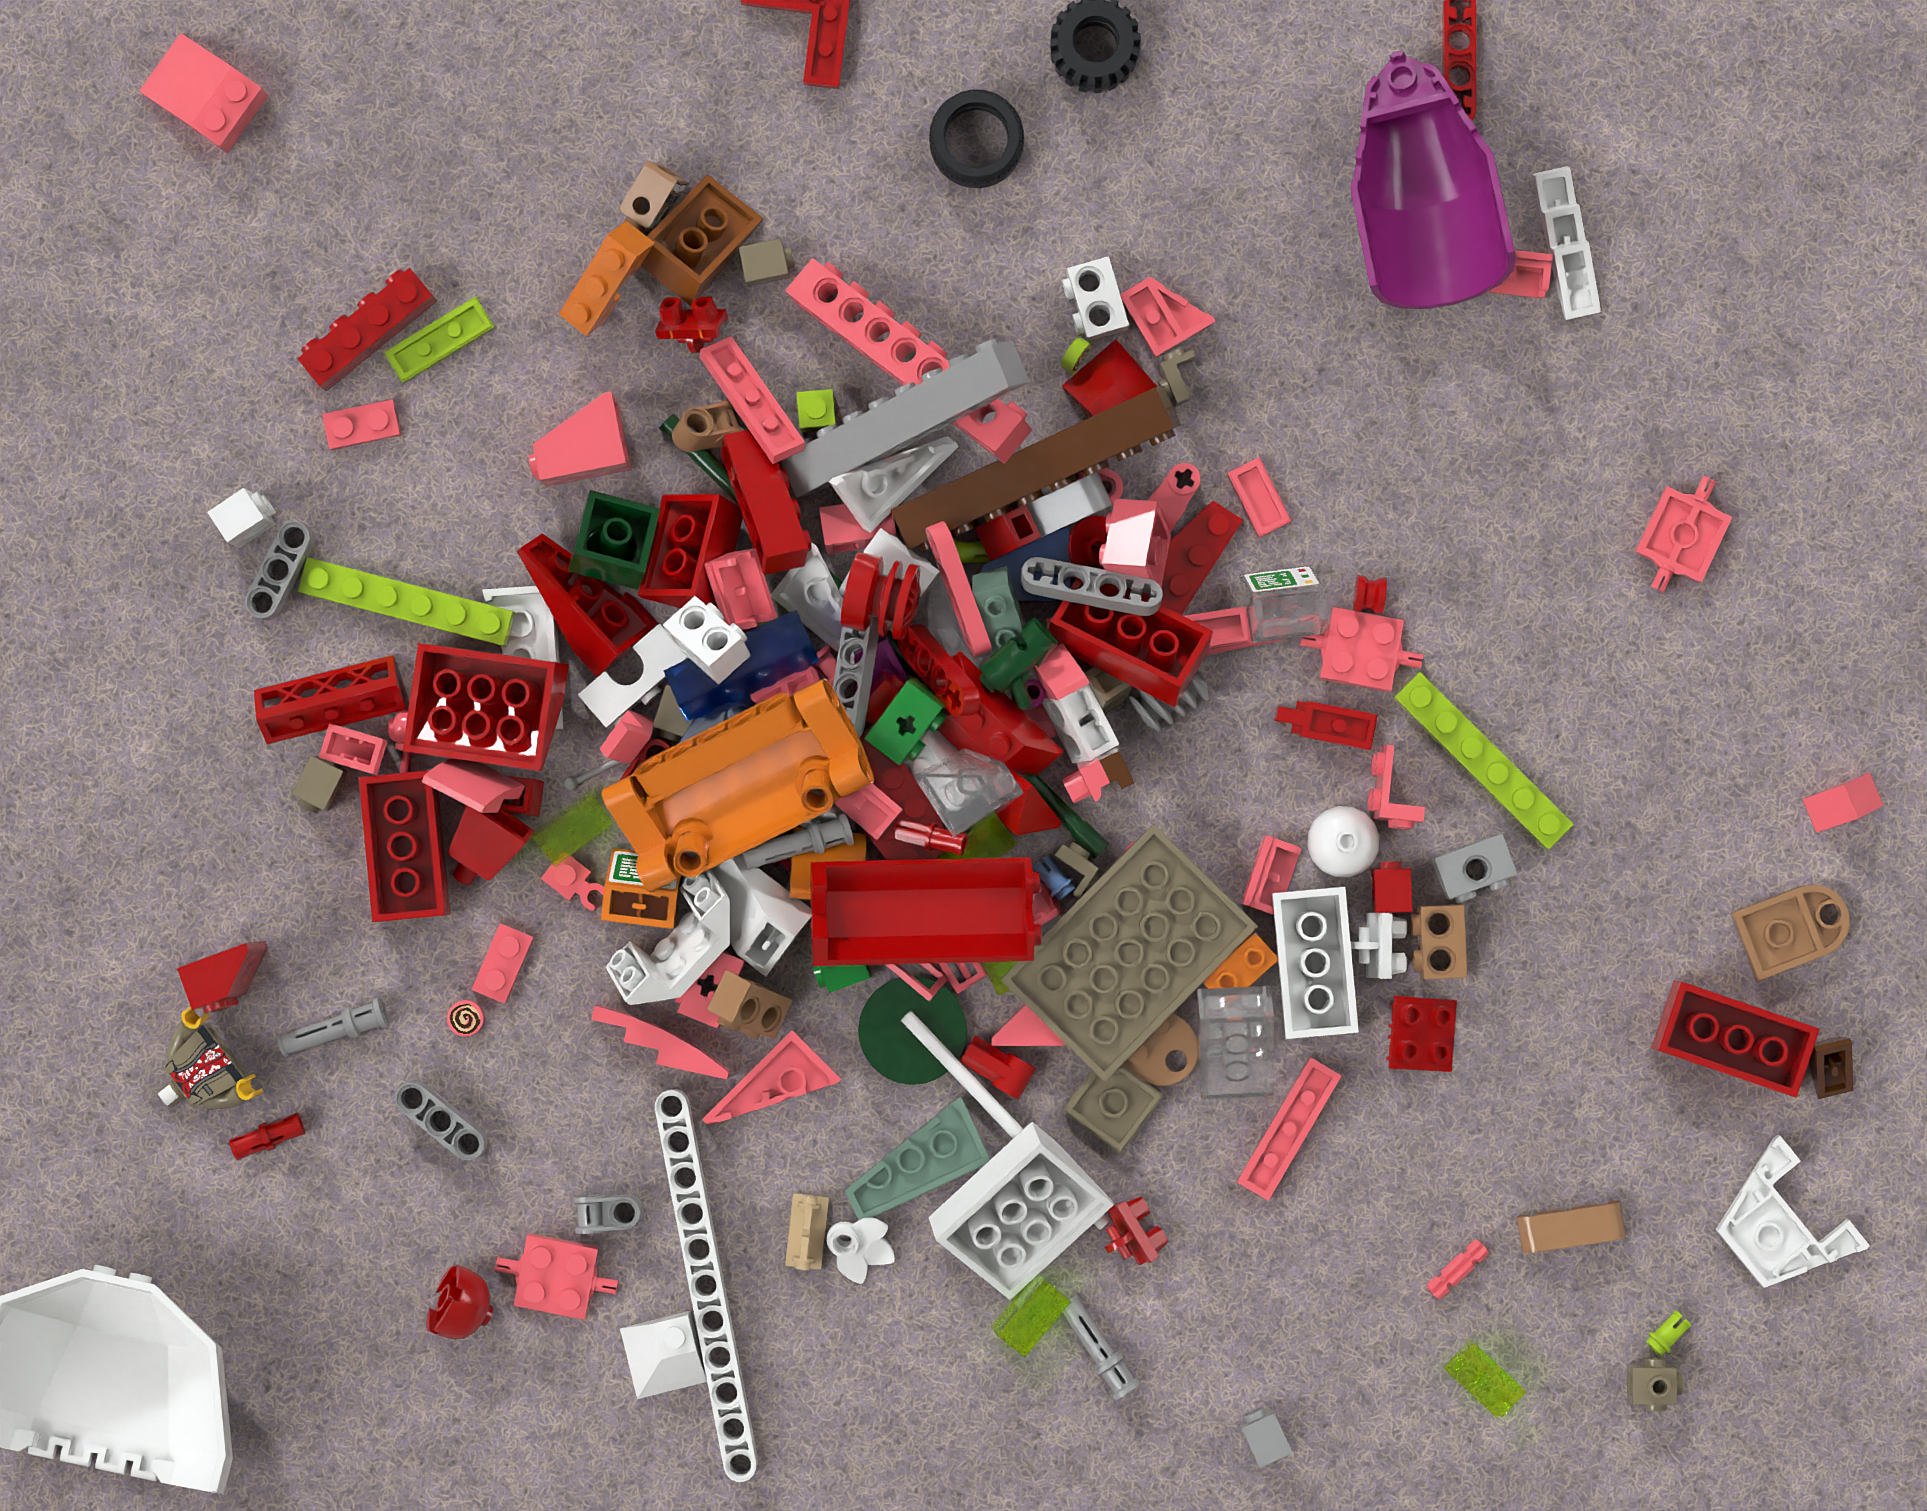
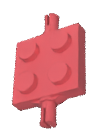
(1683, 534)
(1361, 649)
(556, 1276)

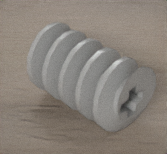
(1153, 709)

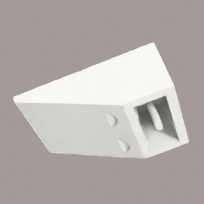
(761, 914)

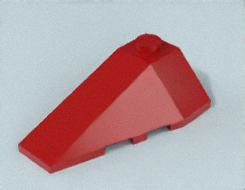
(591, 614)

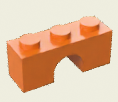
(607, 272)

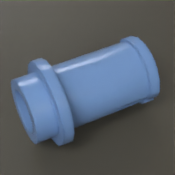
(1055, 879)

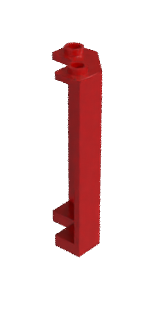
(923, 911)

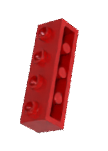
(367, 329)
(765, 504)

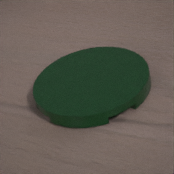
(893, 1047)

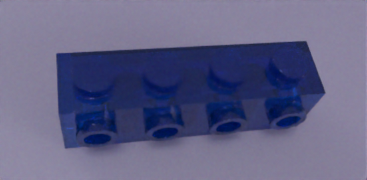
(775, 653)

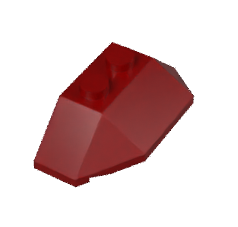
(999, 729)

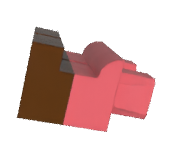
(1096, 774)

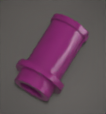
(1035, 691)

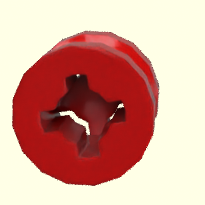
(1370, 594)

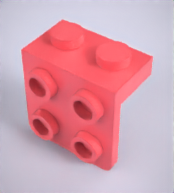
(1397, 815)

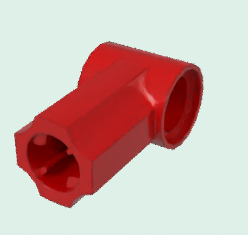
(1003, 1069)

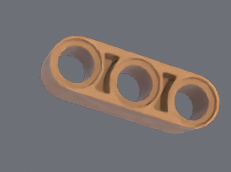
(1572, 1227)

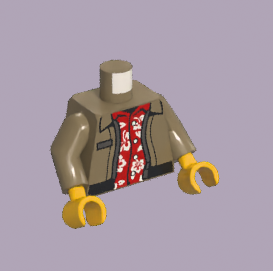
(203, 1067)

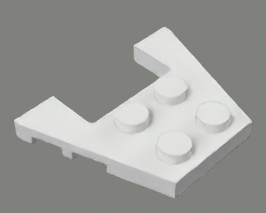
(1770, 1235)

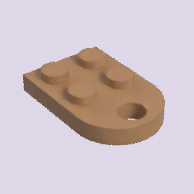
(1789, 929)
(1150, 1058)

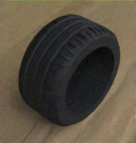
(981, 176)

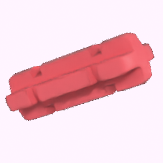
(1457, 1269)

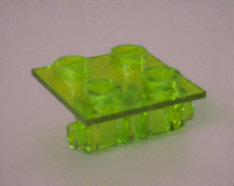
(986, 840)

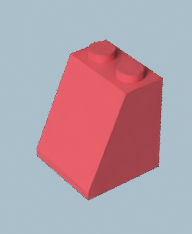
(583, 445)

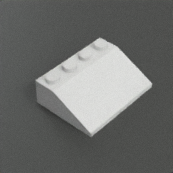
(1019, 1211)

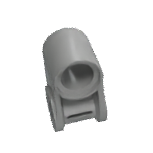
(600, 1212)

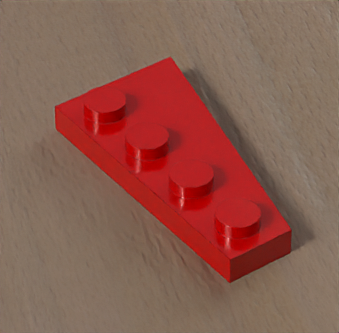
(1194, 554)

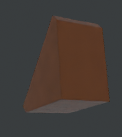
(1832, 1066)

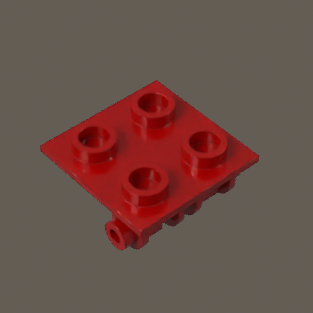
(1422, 1033)

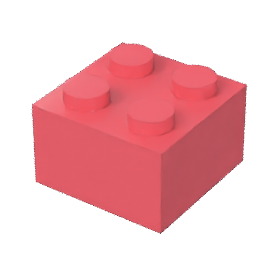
(1136, 540)

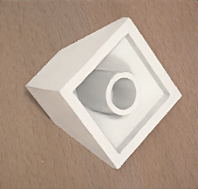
(663, 1354)

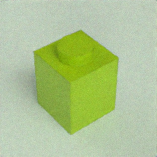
(816, 410)

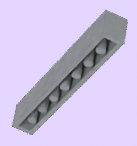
(908, 416)

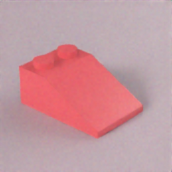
(204, 92)

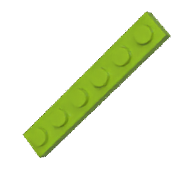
(406, 602)
(1483, 761)

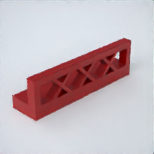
(329, 705)

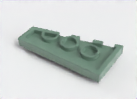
(927, 1159)

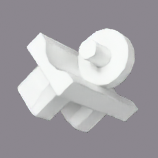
(1376, 945)

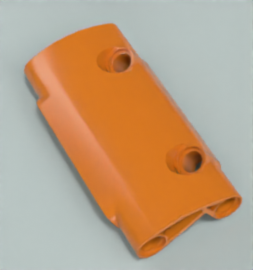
(739, 784)

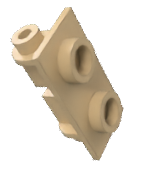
(807, 1231)

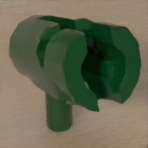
(1013, 660)

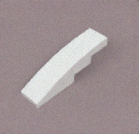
(1567, 242)

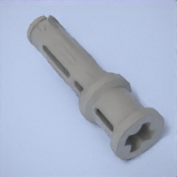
(814, 838)
(349, 1023)
(1110, 1366)

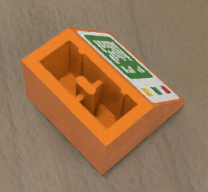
(630, 902)

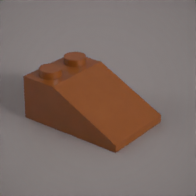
(699, 239)

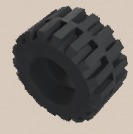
(1095, 74)

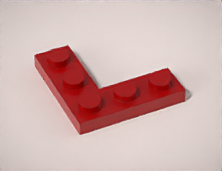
(825, 39)

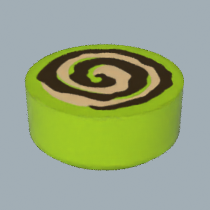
(1075, 355)

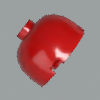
(461, 1304)

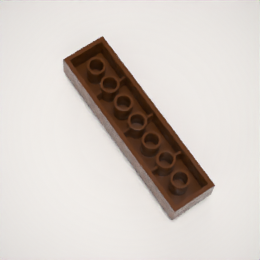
(1040, 465)

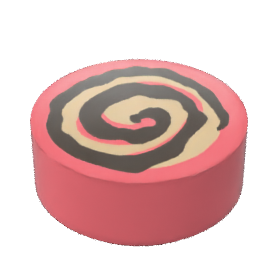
(465, 1018)

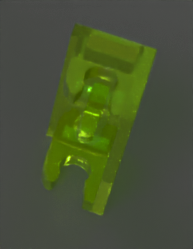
(572, 828)
(1030, 1315)
(1484, 1379)

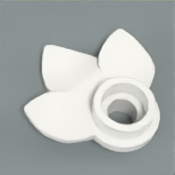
(863, 1249)

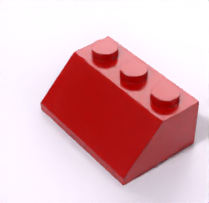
(687, 536)
(222, 977)

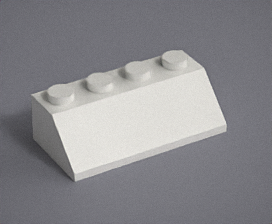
(1315, 962)

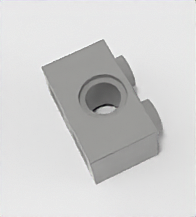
(1490, 852)

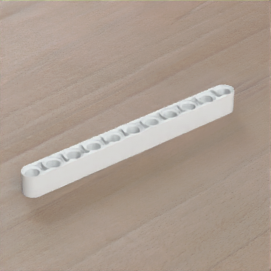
(705, 1302)

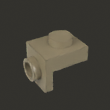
(1171, 375)
(1077, 859)

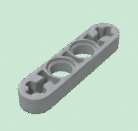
(1092, 579)
(860, 672)

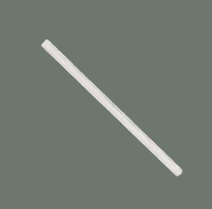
(969, 1082)

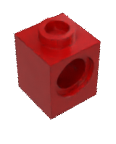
(1391, 888)

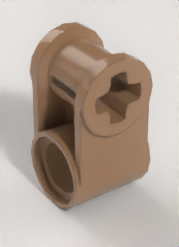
(709, 422)

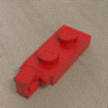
(1330, 724)

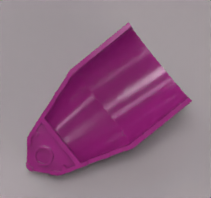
(1426, 193)

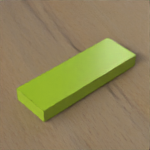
(439, 340)

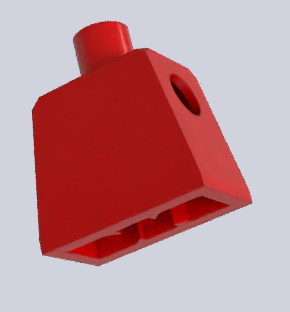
(486, 843)

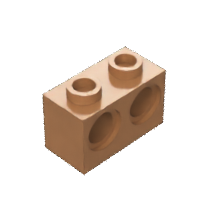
(1451, 941)
(748, 1005)

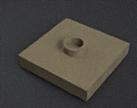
(1113, 1107)

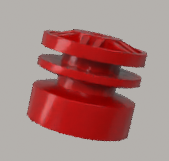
(880, 596)

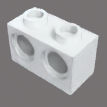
(1104, 297)
(703, 643)
(1081, 725)

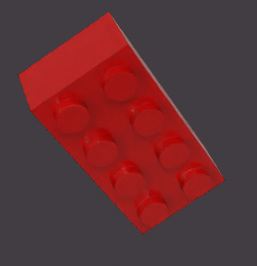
(1146, 652)
(901, 787)
(403, 847)
(1735, 1038)

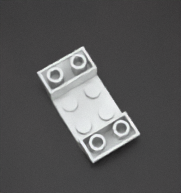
(683, 954)

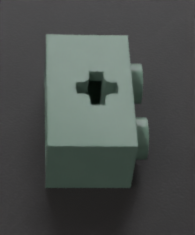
(998, 606)

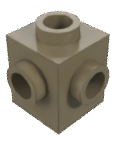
(1641, 1380)

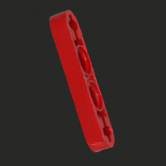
(1465, 58)
(939, 671)

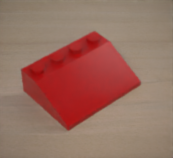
(484, 706)

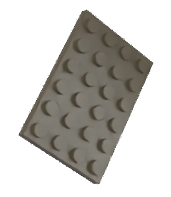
(1129, 952)

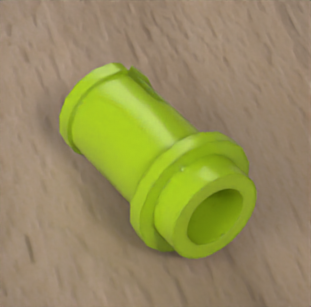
(971, 552)
(1666, 1335)

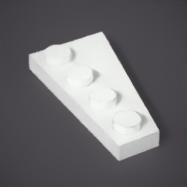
(533, 628)

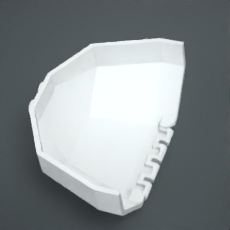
(113, 1375)

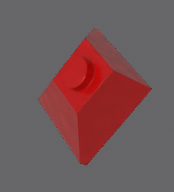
(1108, 380)

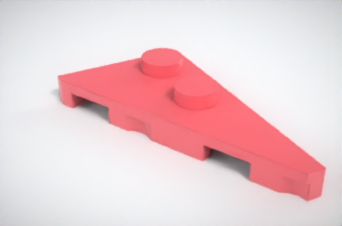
(783, 1073)

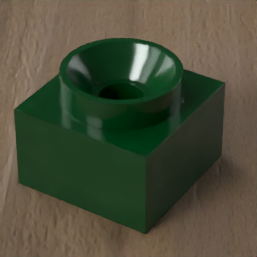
(611, 560)

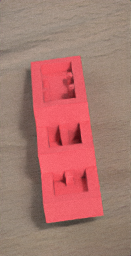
(672, 1048)

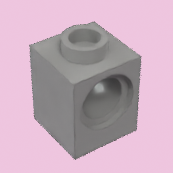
(1265, 1436)

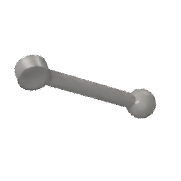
(571, 783)

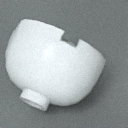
(1343, 841)

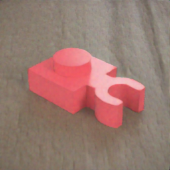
(570, 878)

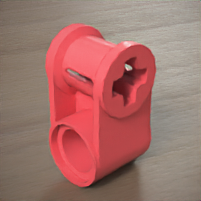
(1172, 499)

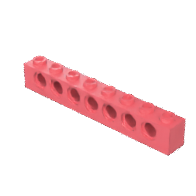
(811, 292)

